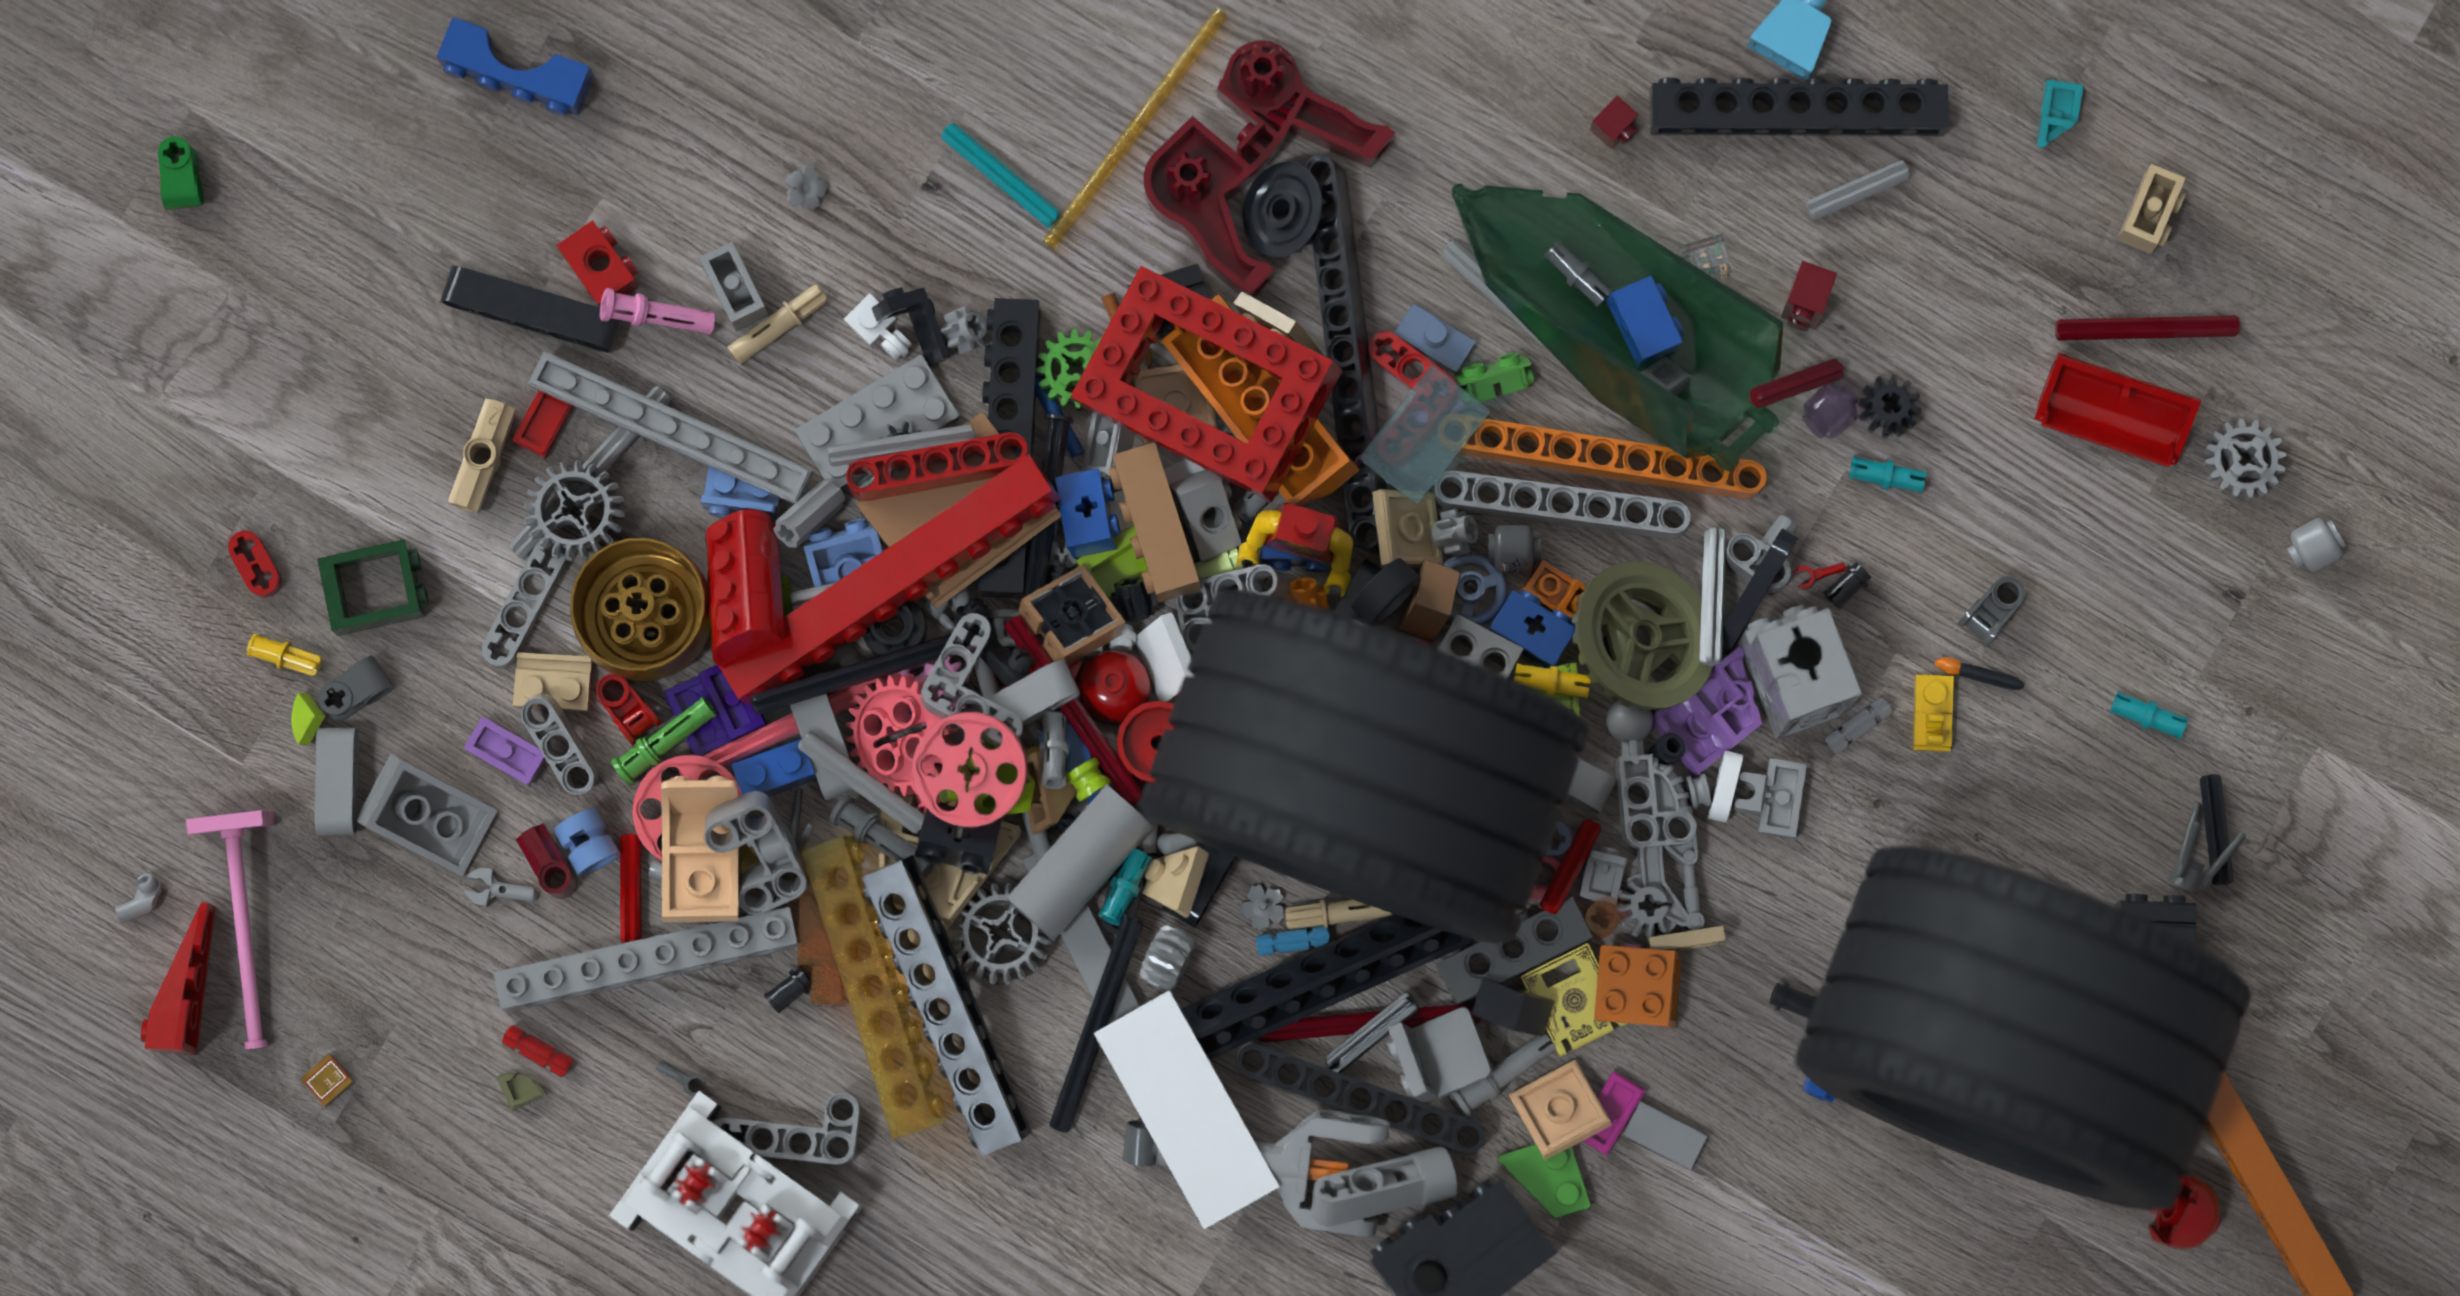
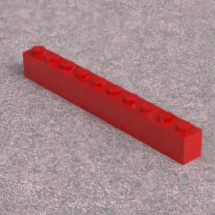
(895, 577)

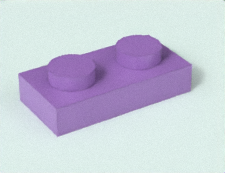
(505, 751)

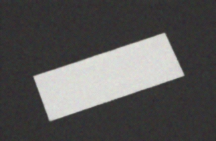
(1186, 1109)

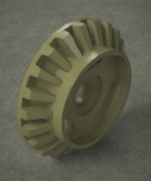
(1672, 633)

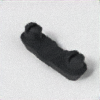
(1006, 664)

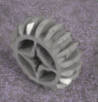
(588, 500)
(986, 962)

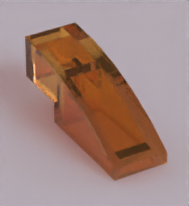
(817, 954)

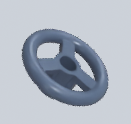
(1495, 579)

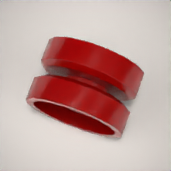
(1137, 734)

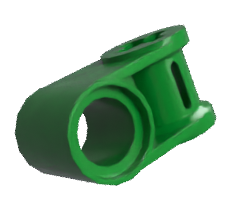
(179, 181)

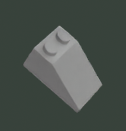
(426, 815)

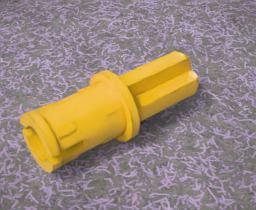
(284, 655)

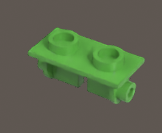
(1508, 372)

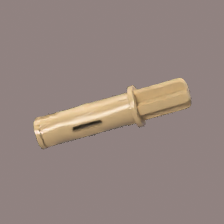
(778, 323)
(1330, 914)

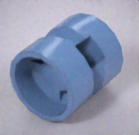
(587, 855)

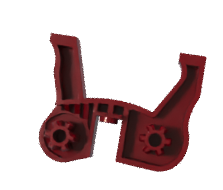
(1199, 172)

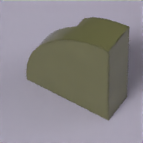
(519, 1089)

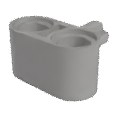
(1759, 549)

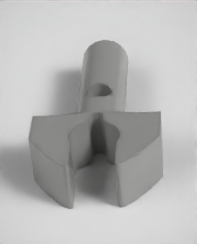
(497, 889)

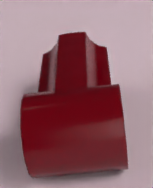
(546, 859)

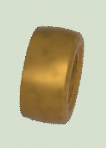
(604, 579)

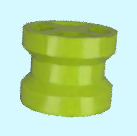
(1087, 779)

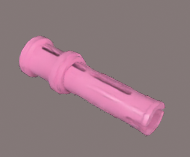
(639, 311)

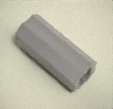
(809, 513)

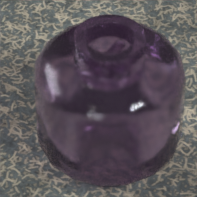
(1830, 411)

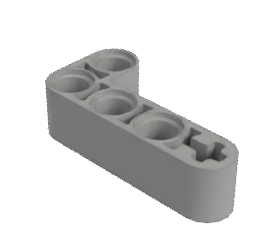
(820, 1137)

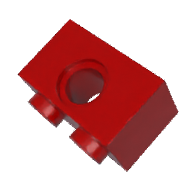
(587, 245)

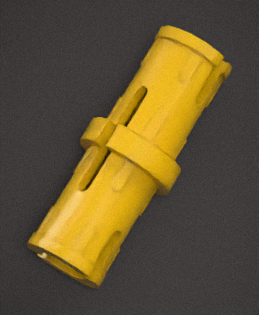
(1553, 680)

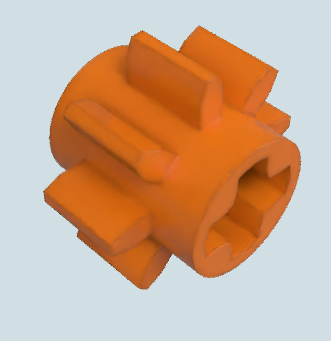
(1307, 592)

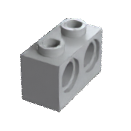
(1483, 644)

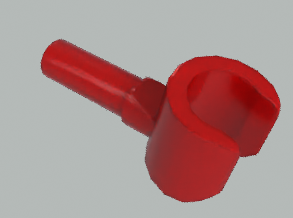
(1818, 574)

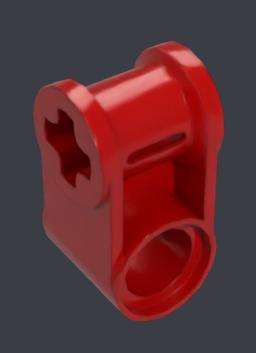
(627, 709)

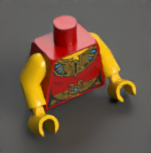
(1304, 535)

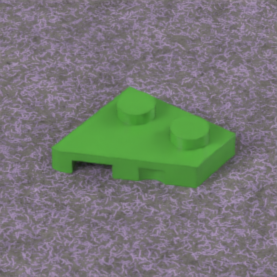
(1552, 1182)

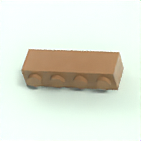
(1156, 523)

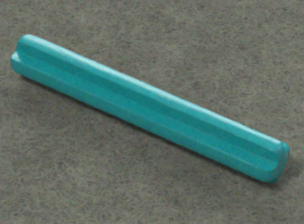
(1000, 175)

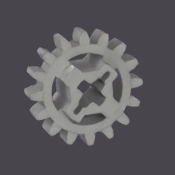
(2256, 467)

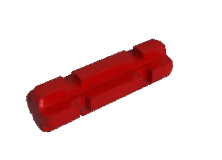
(537, 1051)

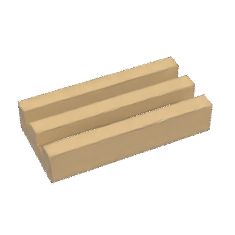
(1688, 939)

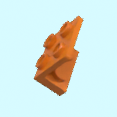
(1638, 986)

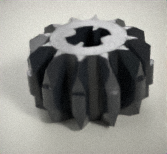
(1904, 407)

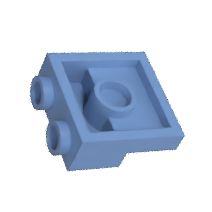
(840, 553)

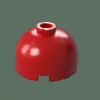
(1113, 685)
(2190, 1219)

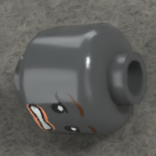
(1514, 548)

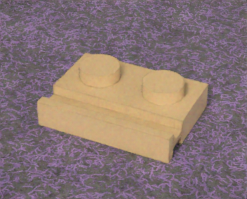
(560, 676)

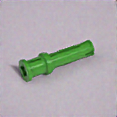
(650, 750)

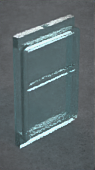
(1424, 434)

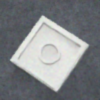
(1164, 656)

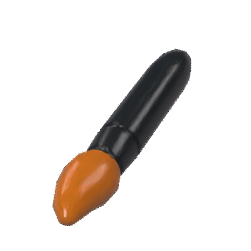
(1955, 667)

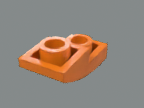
(1554, 588)

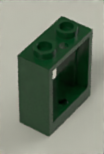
(334, 594)

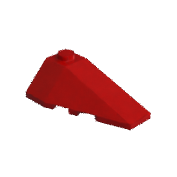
(178, 1007)

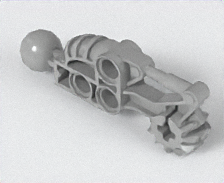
(1663, 803)

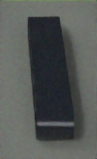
(529, 309)

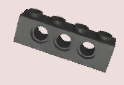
(1464, 984)

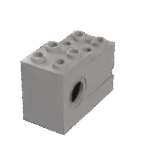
(1799, 669)

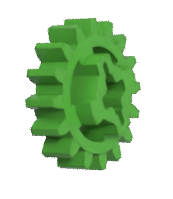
(1062, 356)

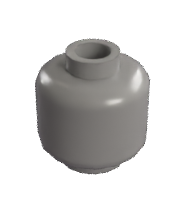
(2316, 544)

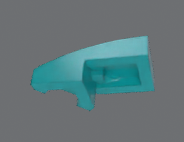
(2058, 110)

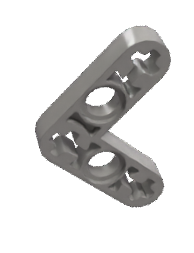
(954, 681)

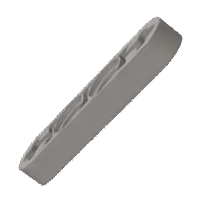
(521, 599)

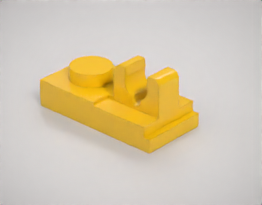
(1933, 713)

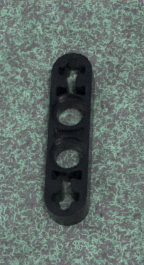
(1757, 588)

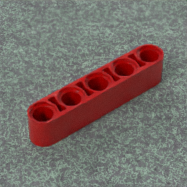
(919, 460)

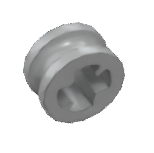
(1698, 791)

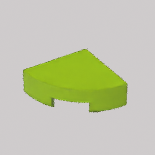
(305, 718)

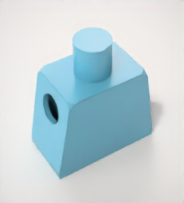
(1793, 35)

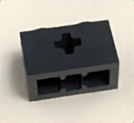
(972, 855)

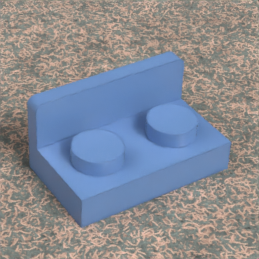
(727, 495)

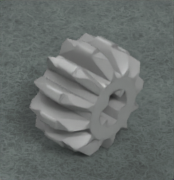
(1168, 958)

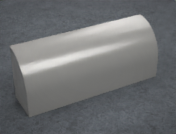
(1079, 862)

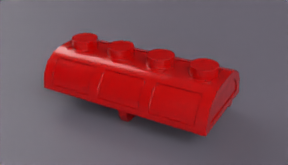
(2116, 410)
(743, 584)

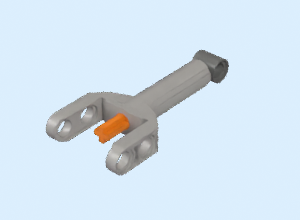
(1289, 1160)

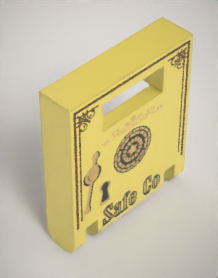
(1574, 1000)

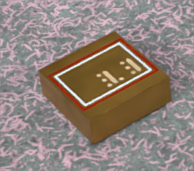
(327, 1080)

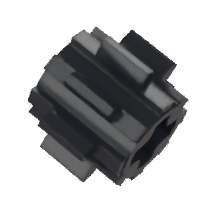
(1132, 599)

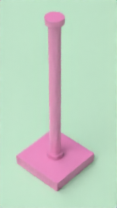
(232, 828)

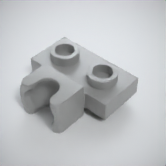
(1775, 797)

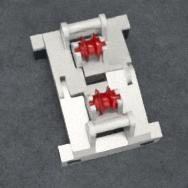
(755, 1231)

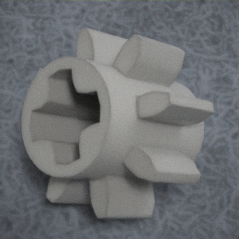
(964, 330)
(1455, 532)

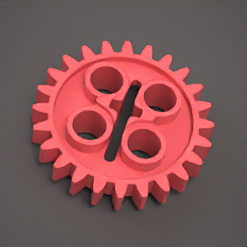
(889, 701)

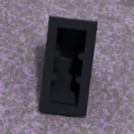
(1512, 1007)

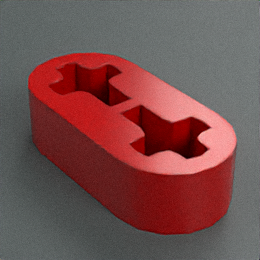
(262, 560)

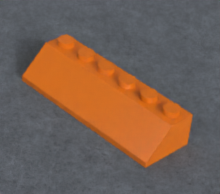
(1241, 397)

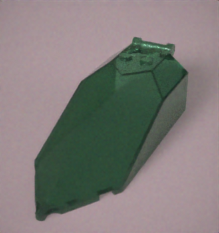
(1725, 340)

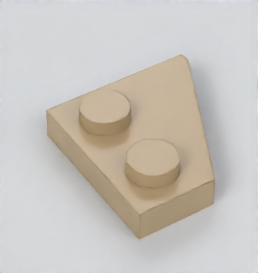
(1274, 320)
(1175, 879)

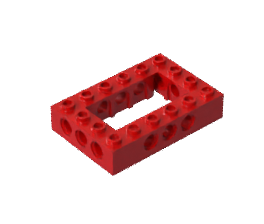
(1257, 466)

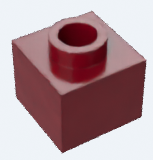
(1615, 123)

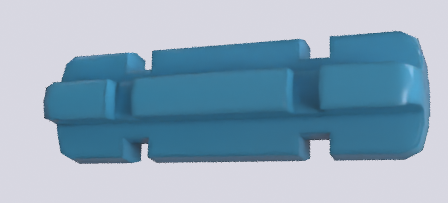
(1292, 940)

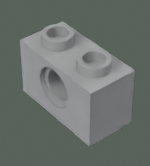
(733, 286)
(1195, 496)

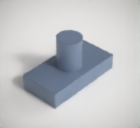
(1435, 339)

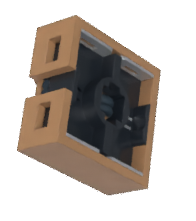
(1072, 616)

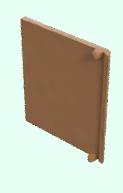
(902, 514)

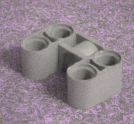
(771, 843)

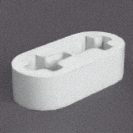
(1725, 786)

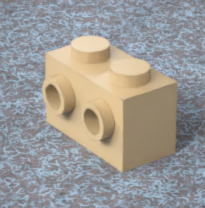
(2151, 208)

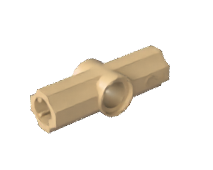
(489, 433)

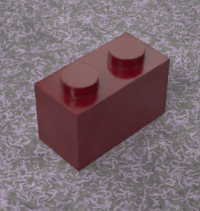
(1808, 296)

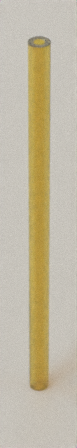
(1134, 128)

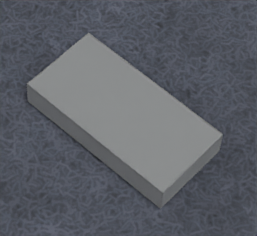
(1665, 1135)

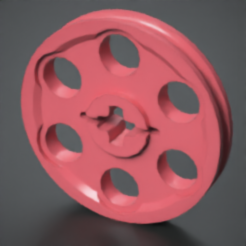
(952, 778)
(650, 787)

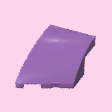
(1715, 716)

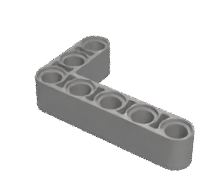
(1247, 579)

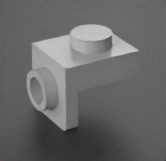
(1602, 875)

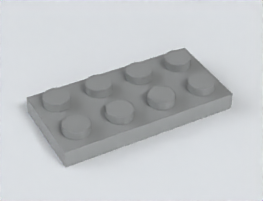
(902, 395)

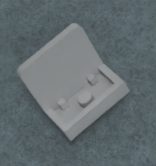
(1439, 1055)

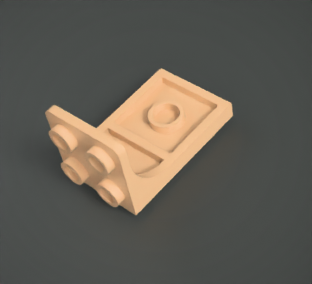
(695, 879)

